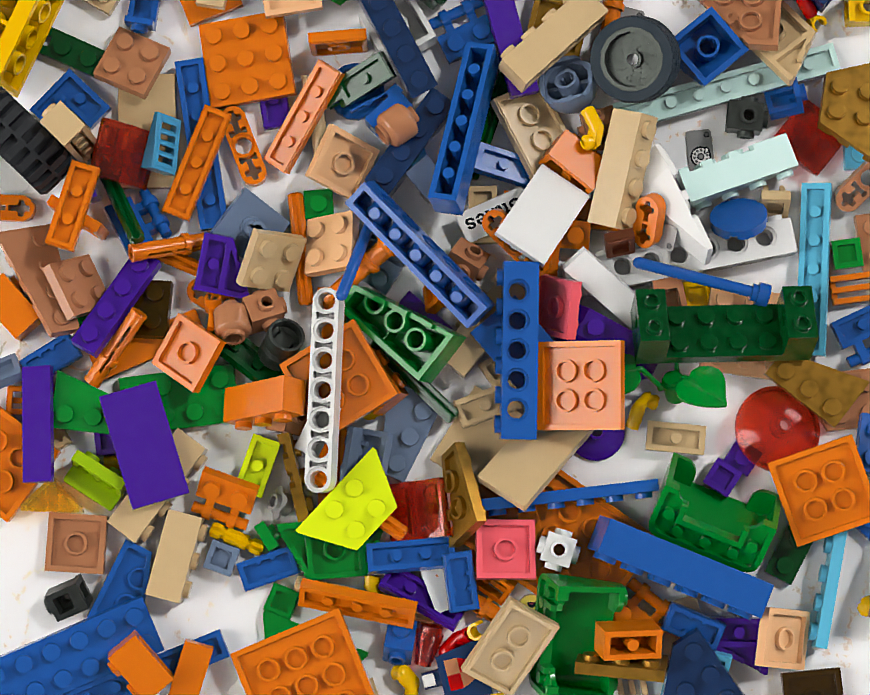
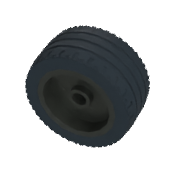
(656, 65)

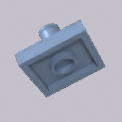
(243, 215)

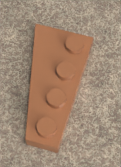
(27, 256)

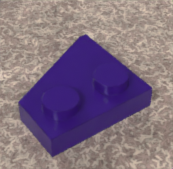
(741, 640)

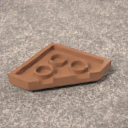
(751, 20)

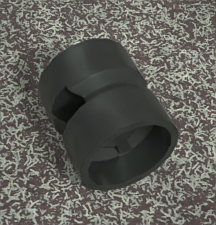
(281, 343)

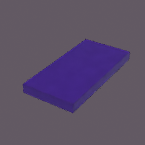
(144, 445)

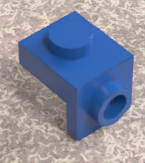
(142, 15)
(786, 101)
(399, 645)

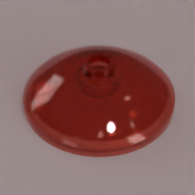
(760, 431)

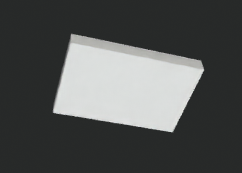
(542, 215)

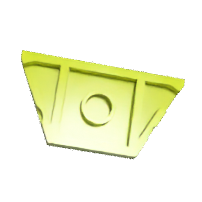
(353, 506)

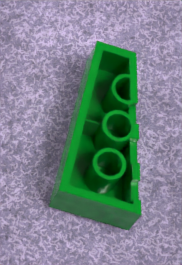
(406, 335)

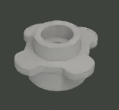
(280, 503)

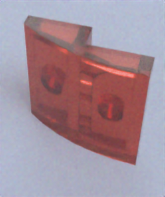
(810, 144)
(120, 153)
(422, 508)

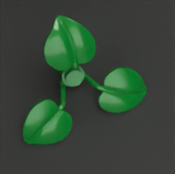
(701, 388)

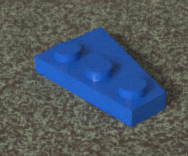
(125, 579)

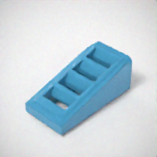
(152, 152)

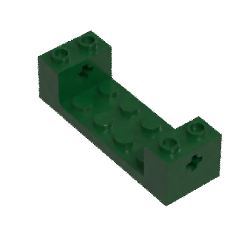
(724, 331)

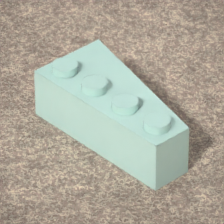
(738, 171)

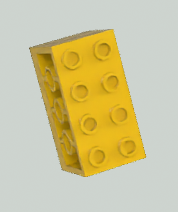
(22, 35)

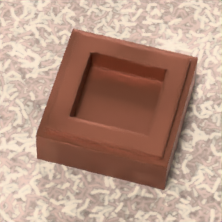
(619, 243)

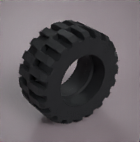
(30, 146)

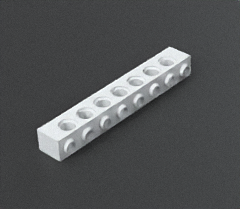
(781, 245)

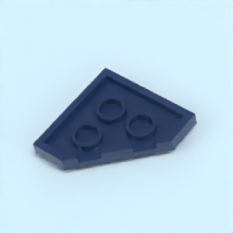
(697, 669)

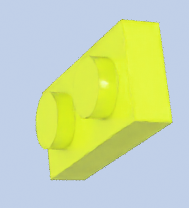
(259, 461)

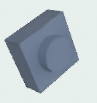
(10, 370)
(221, 558)

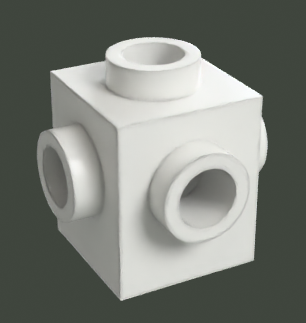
(546, 546)

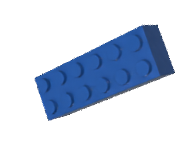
(685, 568)

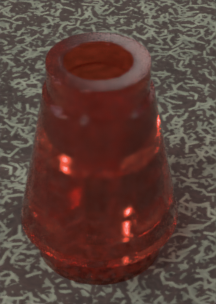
(427, 643)

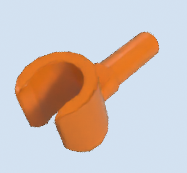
(210, 305)

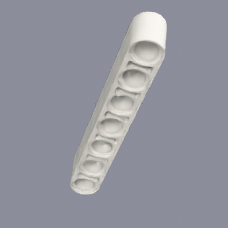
(330, 404)

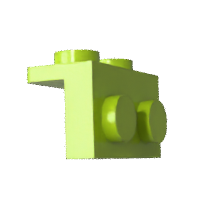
(95, 480)

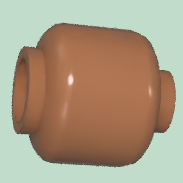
(397, 125)
(232, 322)

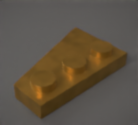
(818, 387)
(465, 501)
(303, 505)
(641, 669)

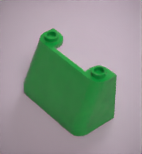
(709, 522)
(575, 606)

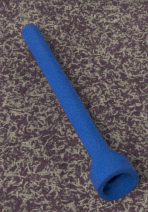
(354, 263)
(758, 293)

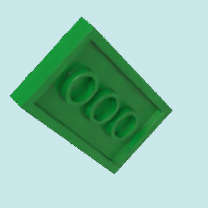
(187, 408)

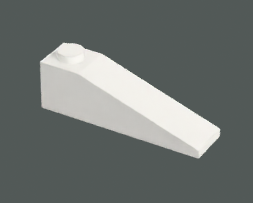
(689, 228)

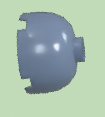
(568, 85)

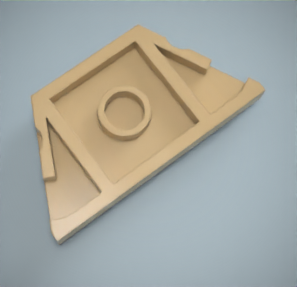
(794, 43)

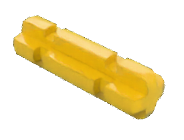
(236, 538)

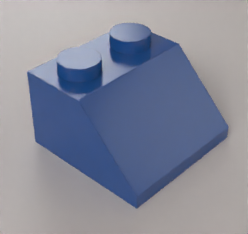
(708, 47)

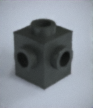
(738, 124)

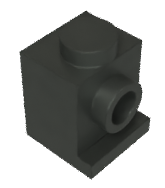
(64, 608)

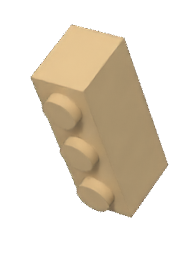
(176, 556)

